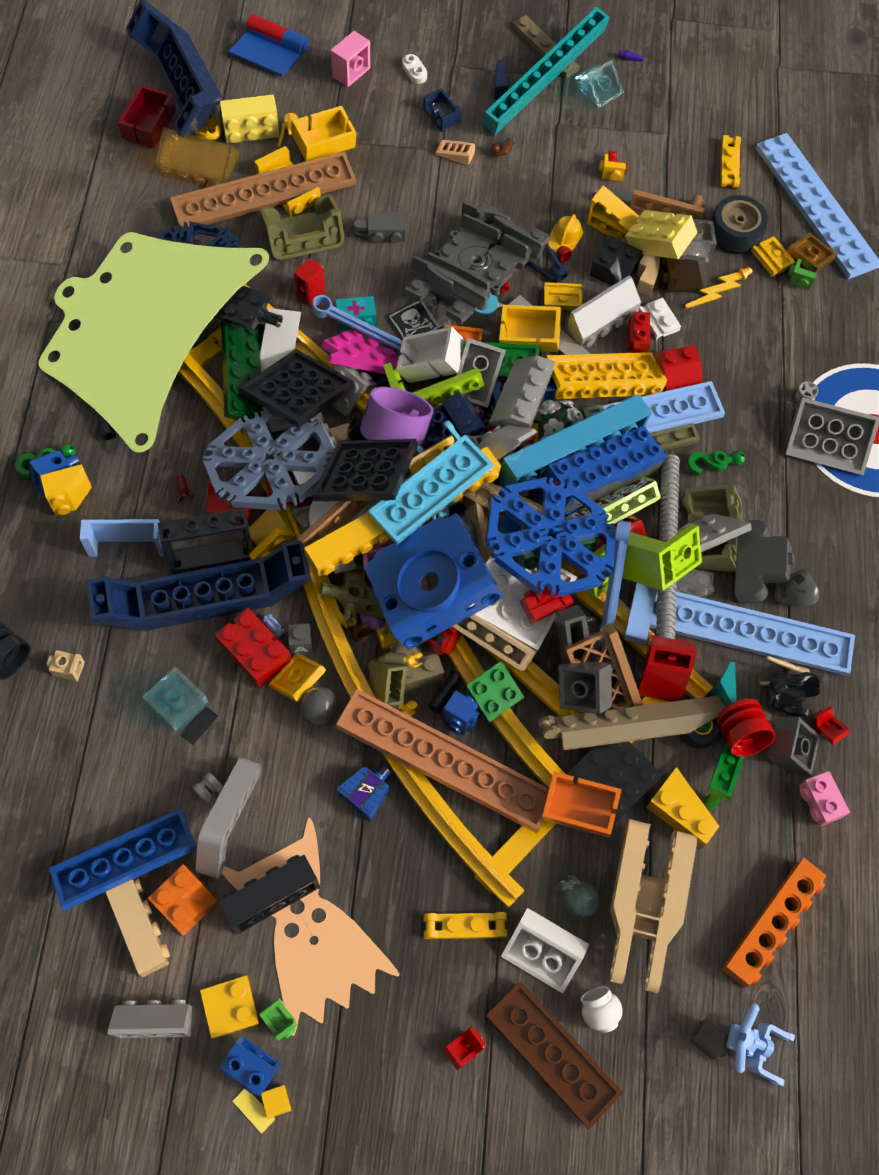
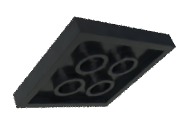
(619, 767)

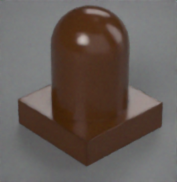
(359, 630)

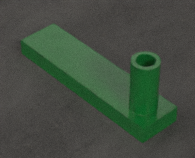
(723, 777)

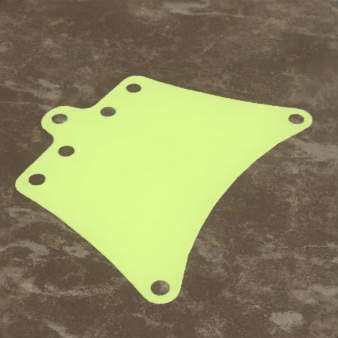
(141, 325)

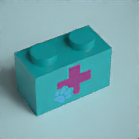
(359, 307)

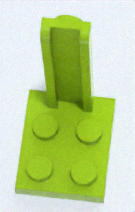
(440, 391)

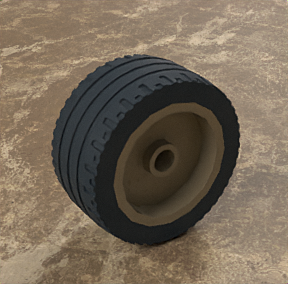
(739, 224)

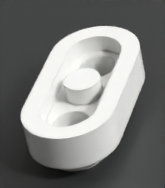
(414, 69)

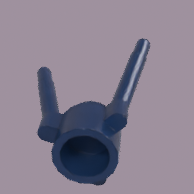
(557, 270)

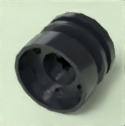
(13, 652)

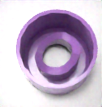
(395, 415)

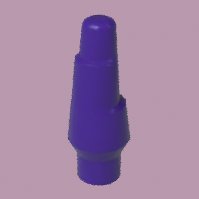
(629, 55)

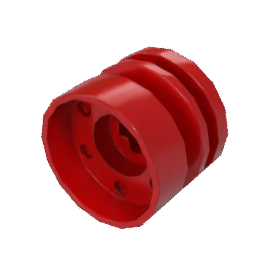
(745, 727)

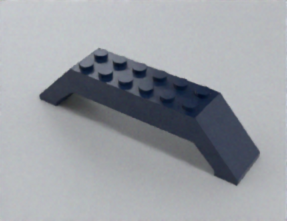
(180, 65)
(199, 593)

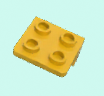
(269, 533)

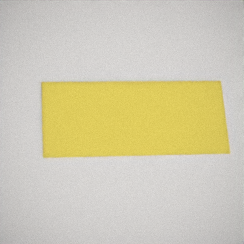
(253, 1110)

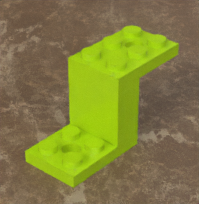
(657, 562)

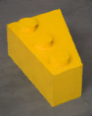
(682, 809)

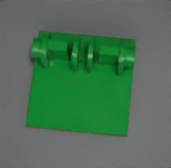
(494, 691)

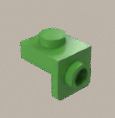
(801, 277)
(278, 1019)

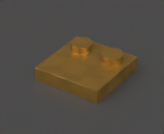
(812, 252)

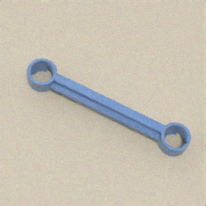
(354, 323)
(615, 577)

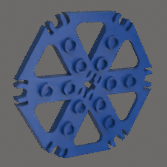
(550, 550)

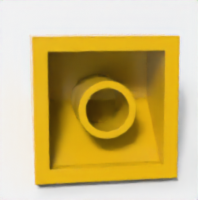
(66, 489)

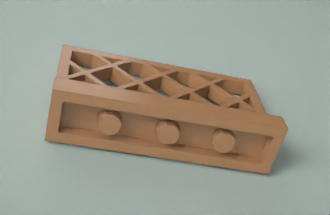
(618, 662)

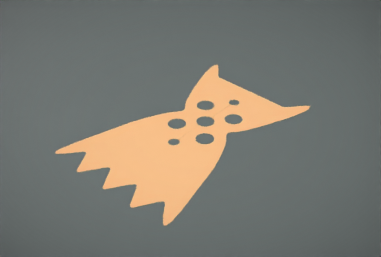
(338, 959)

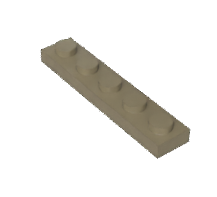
(540, 41)

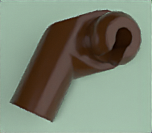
(497, 150)

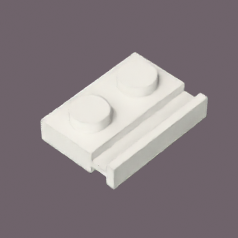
(661, 318)

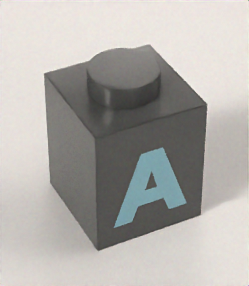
(300, 638)

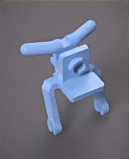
(755, 1044)

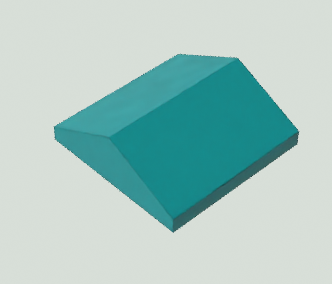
(726, 685)

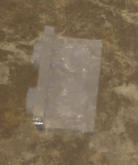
(696, 583)

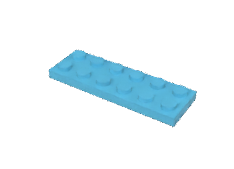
(431, 489)

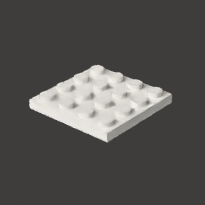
(508, 613)

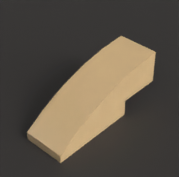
(648, 272)

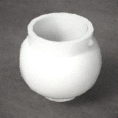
(601, 1009)

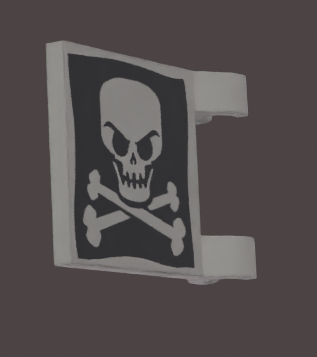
(417, 318)

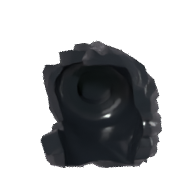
(789, 691)

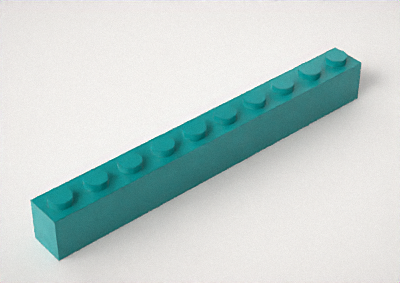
(545, 71)

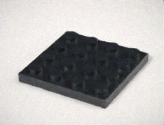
(297, 387)
(365, 470)

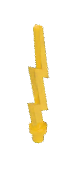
(711, 292)

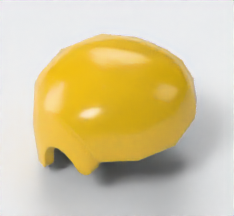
(212, 129)

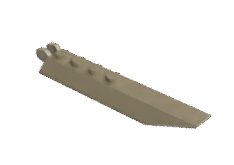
(631, 722)

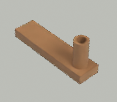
(646, 201)
(332, 520)

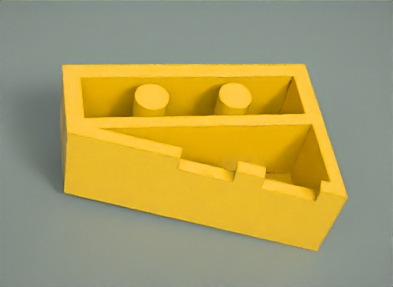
(611, 215)

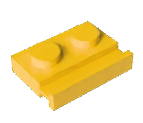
(773, 256)
(563, 295)

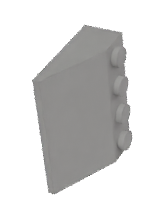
(832, 436)

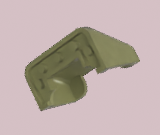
(304, 232)
(721, 501)

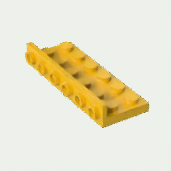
(606, 375)

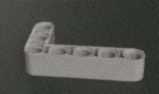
(223, 816)

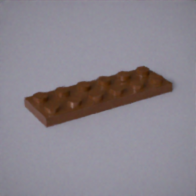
(554, 1055)

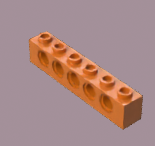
(736, 965)

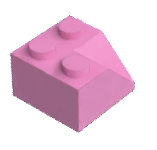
(350, 58)

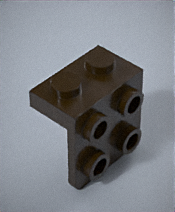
(680, 275)

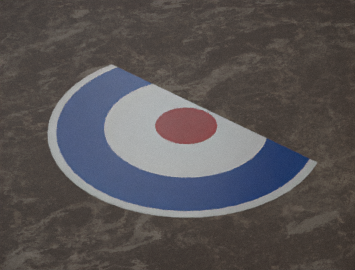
(854, 389)

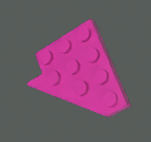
(359, 352)

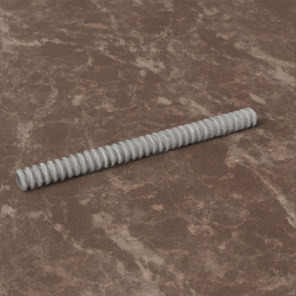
(668, 528)

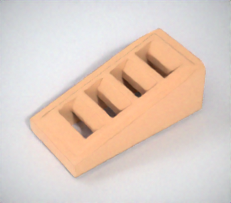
(465, 149)

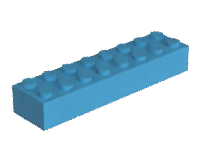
(534, 459)

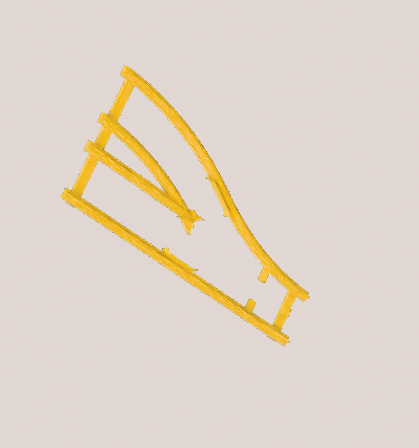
(488, 870)

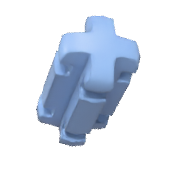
(273, 625)

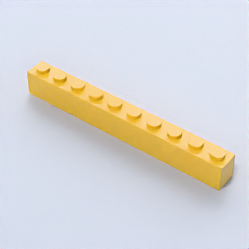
(364, 533)

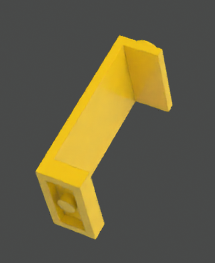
(280, 159)

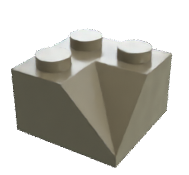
(424, 674)

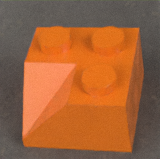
(183, 900)

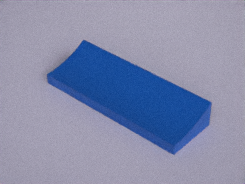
(122, 859)

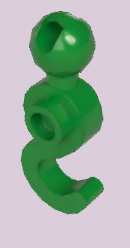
(66, 449)
(716, 461)

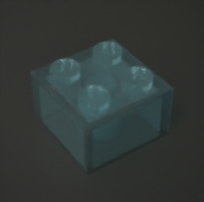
(175, 700)

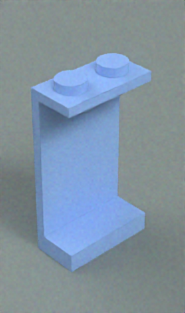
(119, 531)

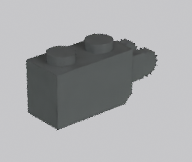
(381, 227)

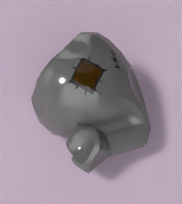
(798, 592)

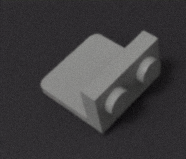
(362, 383)

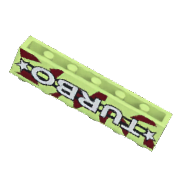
(625, 500)

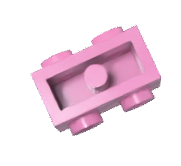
(823, 799)

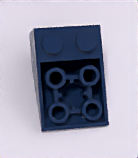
(461, 415)

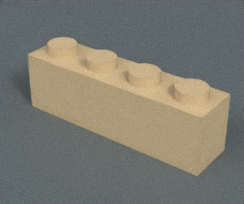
(497, 641)
(137, 927)

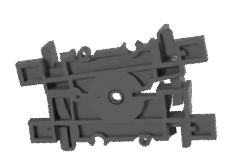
(453, 270)

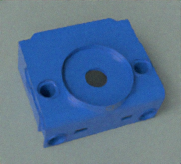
(436, 548)

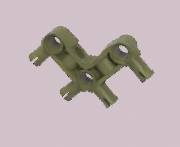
(355, 595)

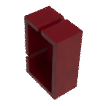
(147, 115)

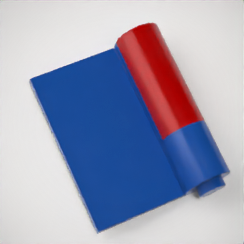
(269, 45)

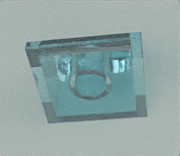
(600, 83)

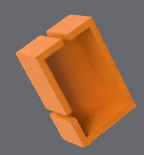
(581, 806)

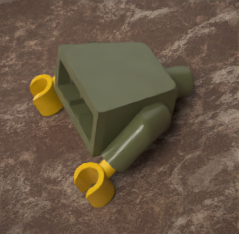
(388, 679)

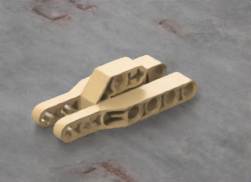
(638, 895)

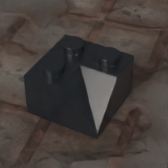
(615, 261)

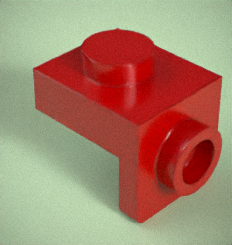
(829, 726)
(464, 1048)

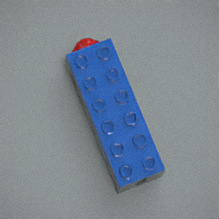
(608, 465)

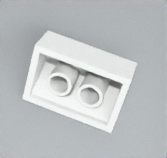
(545, 950)

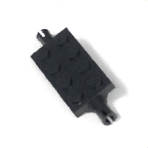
(248, 309)

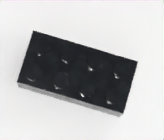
(269, 894)

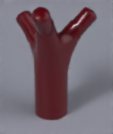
(183, 490)

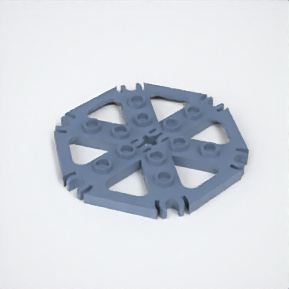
(256, 468)

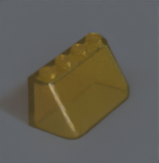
(196, 157)

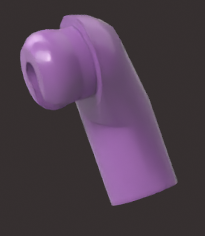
(373, 622)

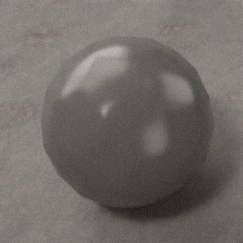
(319, 705)

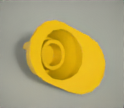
(566, 233)

